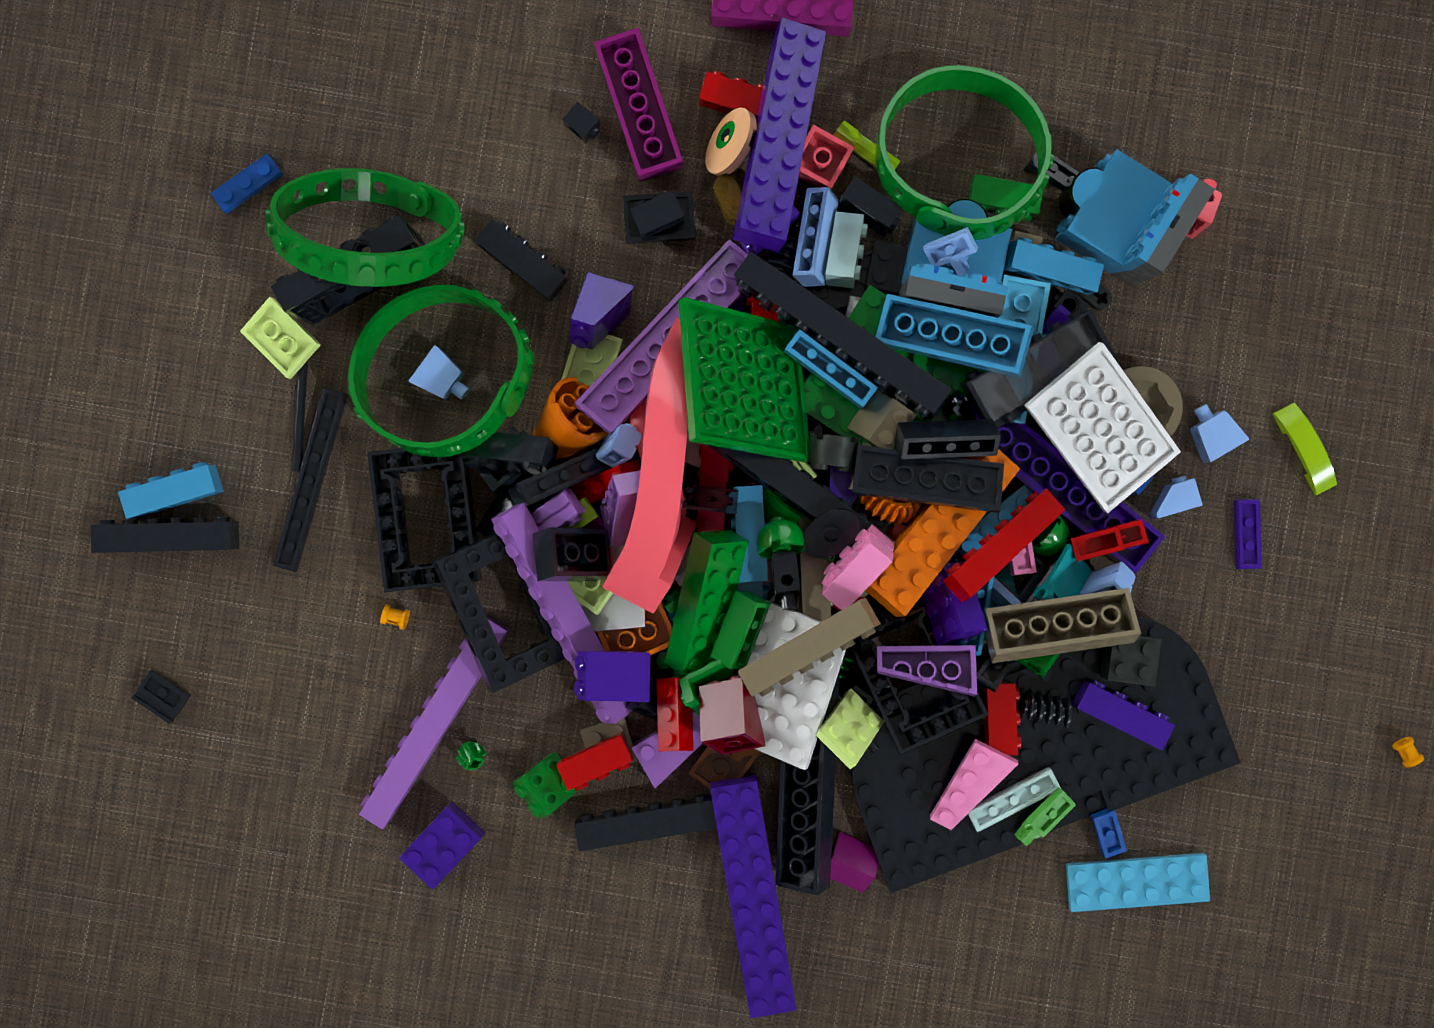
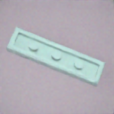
(1013, 799)

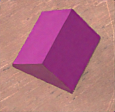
(853, 862)

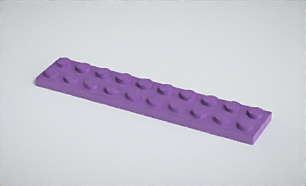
(627, 379)

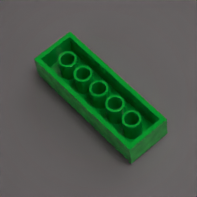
(705, 597)

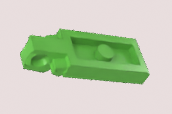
(1045, 817)

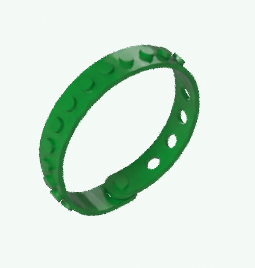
(932, 213)
(364, 267)
(386, 318)

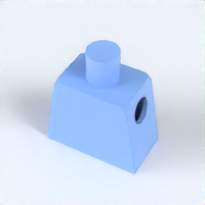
(440, 375)
(1215, 434)

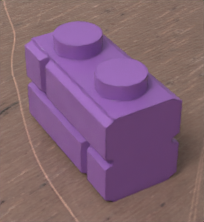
(559, 511)

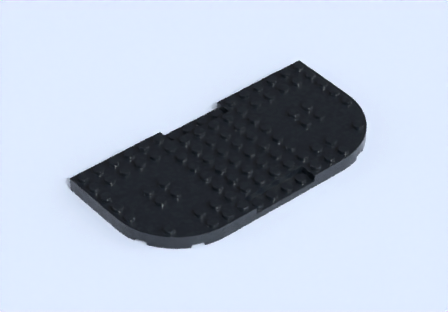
(1089, 759)

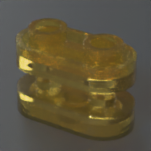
(727, 197)

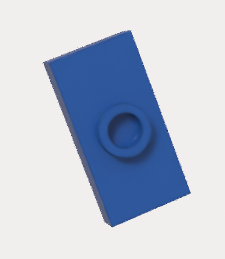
(1108, 833)

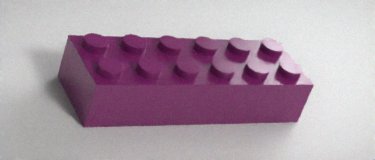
(826, 15)
(639, 105)

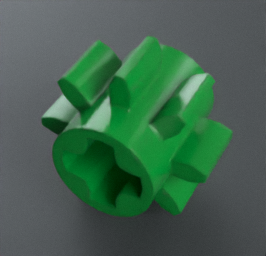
(471, 755)

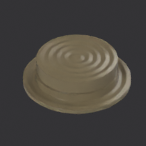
(1159, 394)

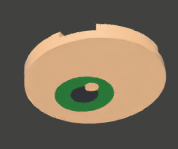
(730, 142)

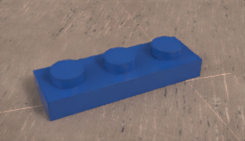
(246, 183)

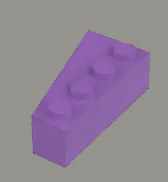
(619, 506)
(935, 666)
(661, 764)

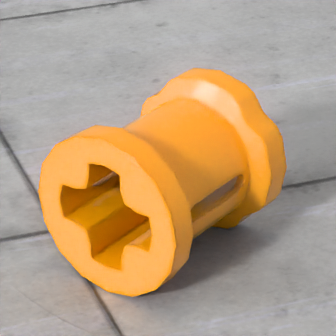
(395, 616)
(1408, 752)

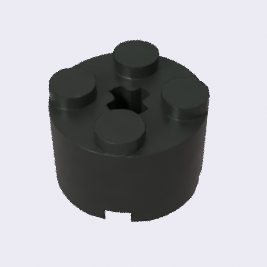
(833, 451)

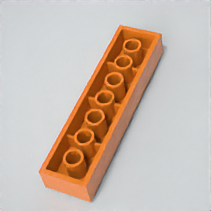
(927, 547)

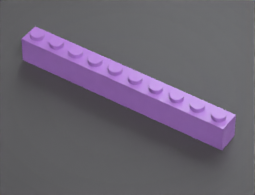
(554, 598)
(425, 734)

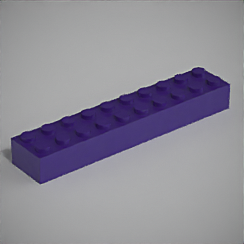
(779, 136)
(1045, 468)
(753, 896)

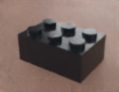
(572, 554)

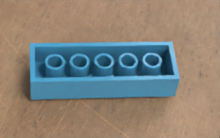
(955, 335)

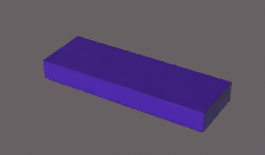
(1247, 534)

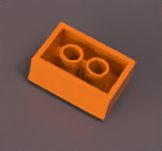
(648, 639)

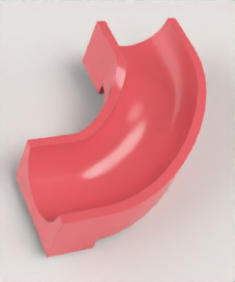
(659, 522)

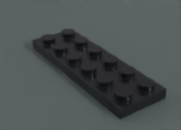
(928, 480)

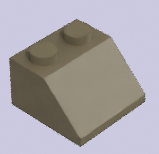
(879, 419)

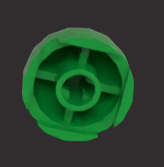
(779, 536)
(1052, 539)

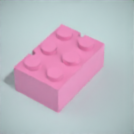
(857, 567)

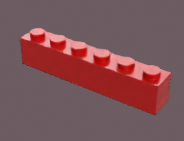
(1003, 545)

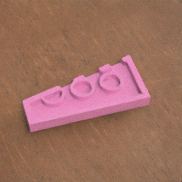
(973, 780)

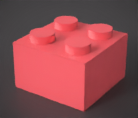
(823, 158)

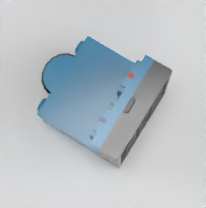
(1129, 216)
(974, 292)

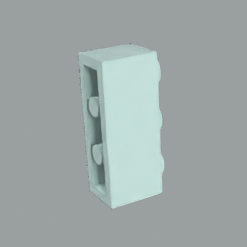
(845, 250)

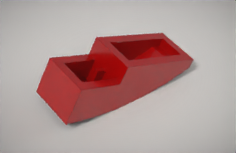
(1109, 540)

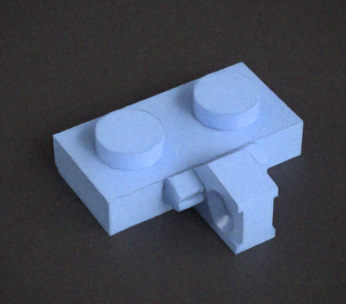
(952, 250)

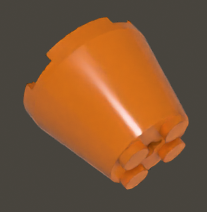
(565, 422)

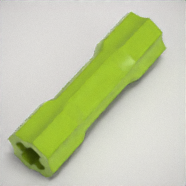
(862, 146)

